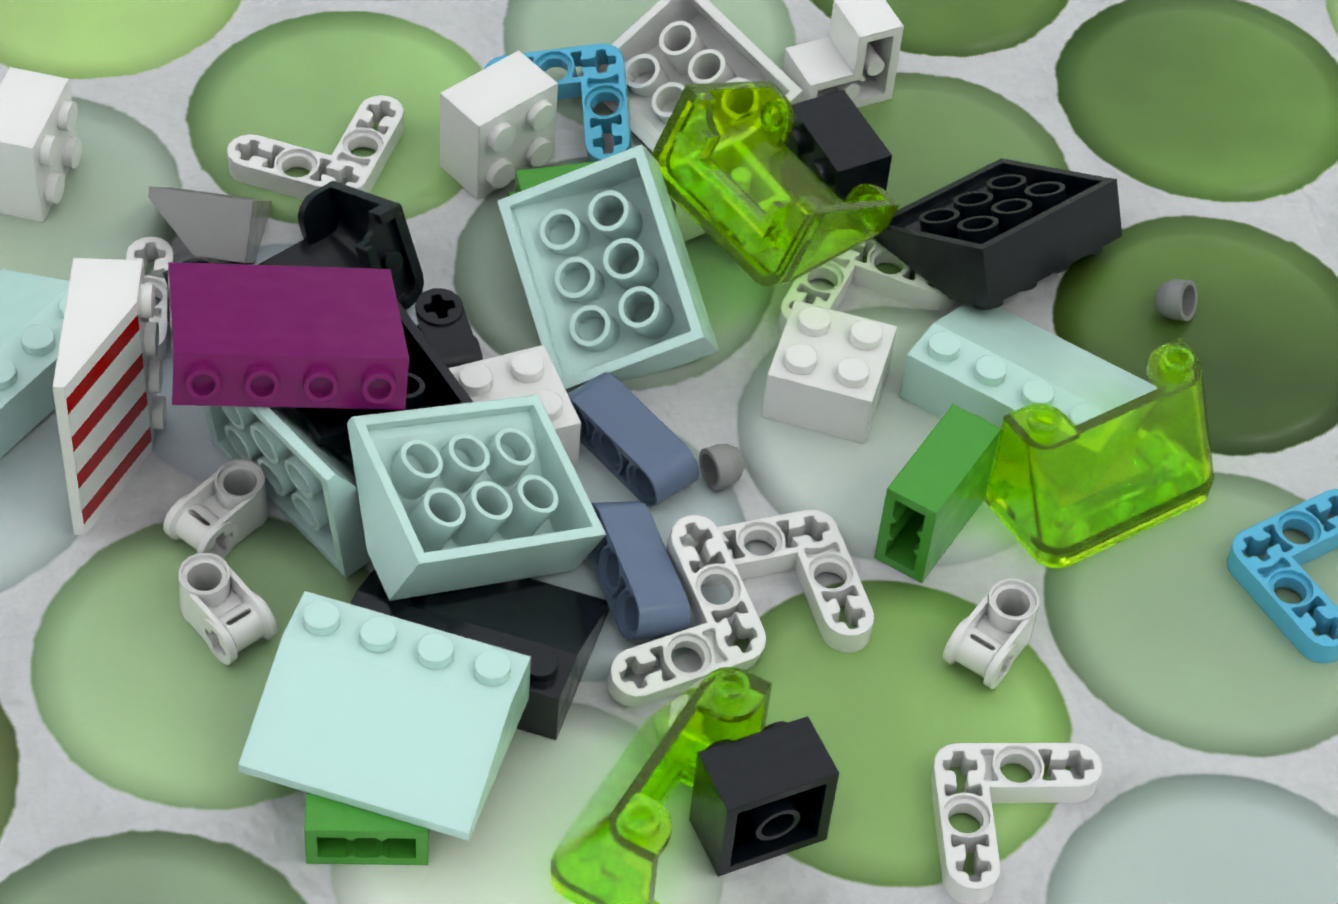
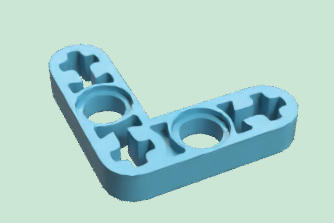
(593, 89)
(1283, 569)

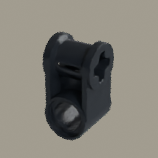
(447, 327)

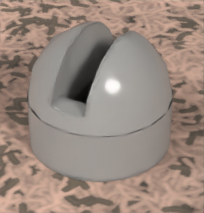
(1177, 299)
(721, 465)

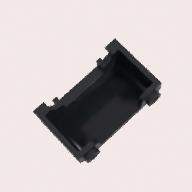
(353, 231)

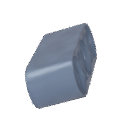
(632, 440)
(638, 573)

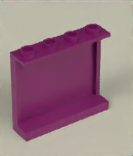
(286, 337)

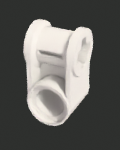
(221, 509)
(227, 614)
(989, 637)

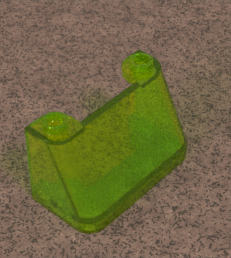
(751, 192)
(1111, 477)
(624, 826)

